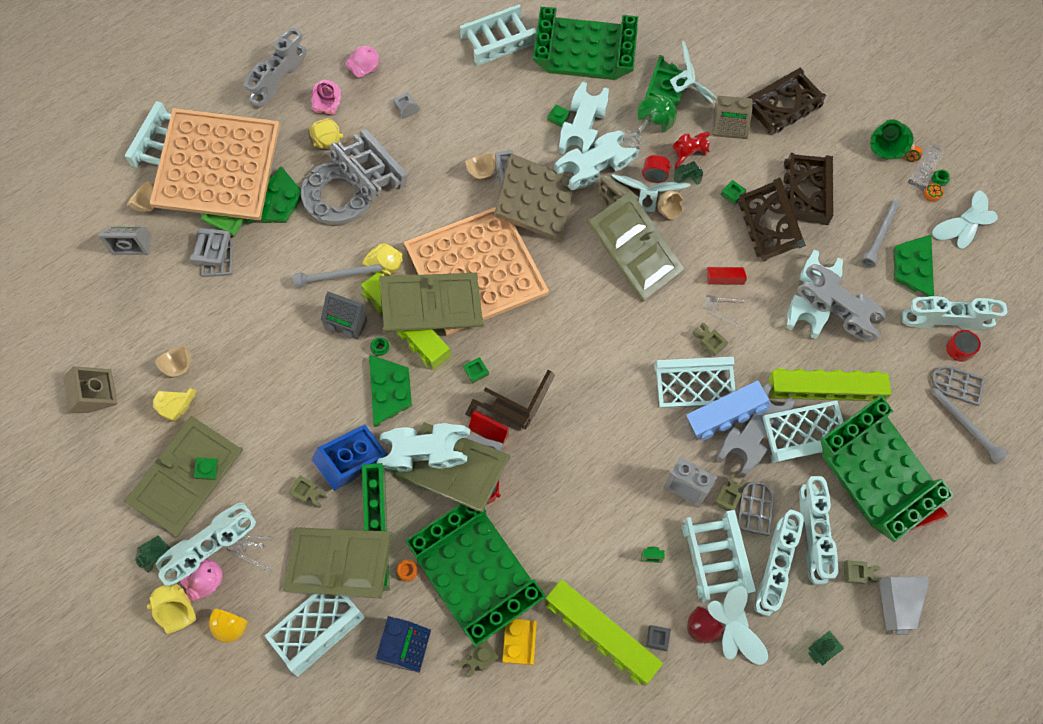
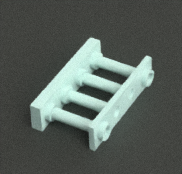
(502, 47)
(145, 137)
(733, 542)

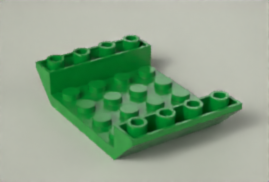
(585, 46)
(882, 471)
(474, 572)

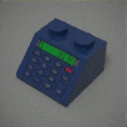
(403, 644)

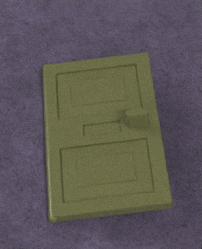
(635, 245)
(430, 301)
(465, 483)
(169, 490)
(338, 562)

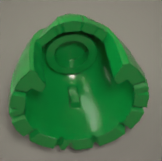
(660, 109)
(891, 139)

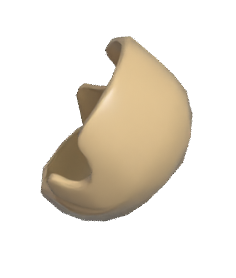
(670, 204)

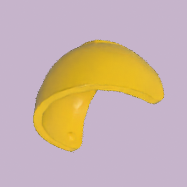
(226, 626)

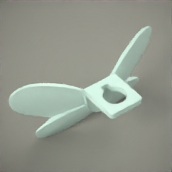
(690, 75)
(652, 191)
(967, 224)
(736, 631)

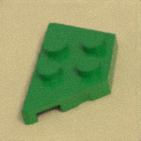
(661, 83)
(280, 199)
(915, 265)
(389, 389)

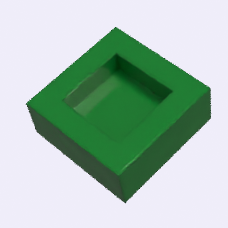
(558, 115)
(732, 192)
(476, 370)
(206, 468)
(653, 555)

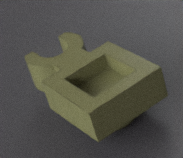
(712, 341)
(306, 490)
(729, 496)
(859, 573)
(481, 656)

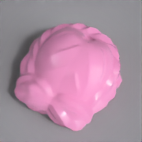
(363, 61)
(325, 99)
(201, 582)

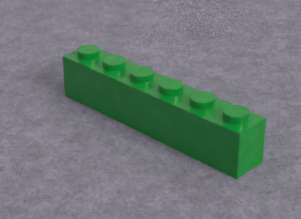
(375, 504)

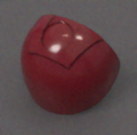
(703, 626)

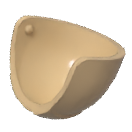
(481, 165)
(141, 198)
(175, 361)

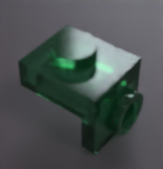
(688, 171)
(150, 552)
(825, 648)

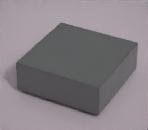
(658, 638)

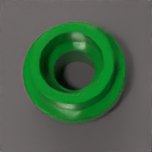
(940, 177)
(377, 342)

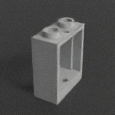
(689, 485)

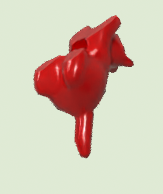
(687, 146)

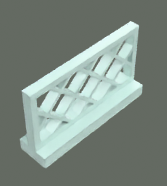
(691, 366)
(805, 448)
(321, 642)

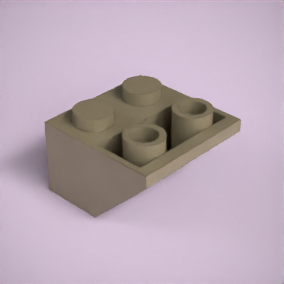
(611, 190)

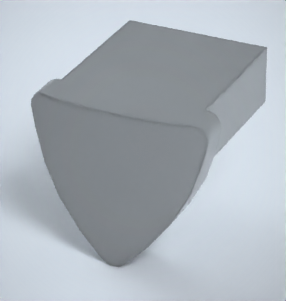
(406, 105)

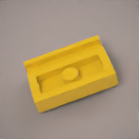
(519, 642)

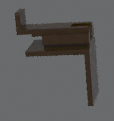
(511, 410)

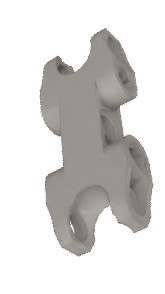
(269, 73)
(829, 295)
(747, 443)

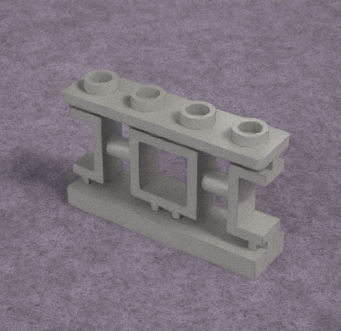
(377, 156)

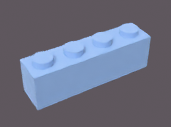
(728, 410)

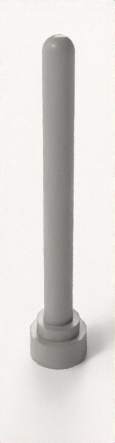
(870, 258)
(301, 279)
(996, 453)

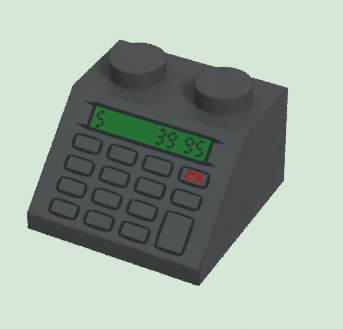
(343, 316)

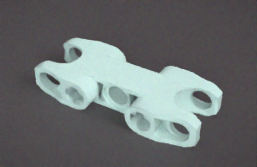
(587, 109)
(589, 164)
(801, 309)
(966, 314)
(434, 447)
(821, 547)
(189, 553)
(775, 578)

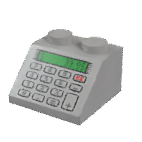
(126, 240)

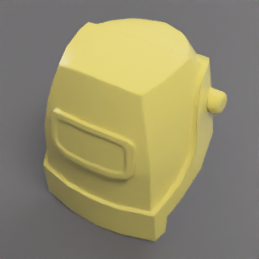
(324, 133)
(386, 256)
(173, 404)
(171, 608)

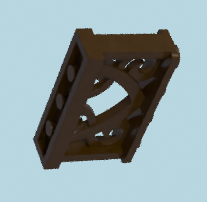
(786, 115)
(823, 170)
(791, 232)

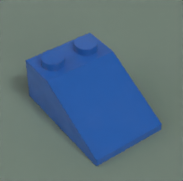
(343, 457)

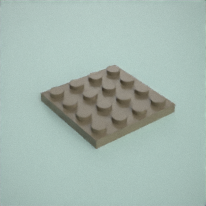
(534, 197)

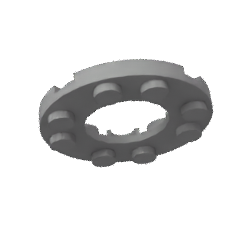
(321, 211)

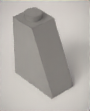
(902, 602)

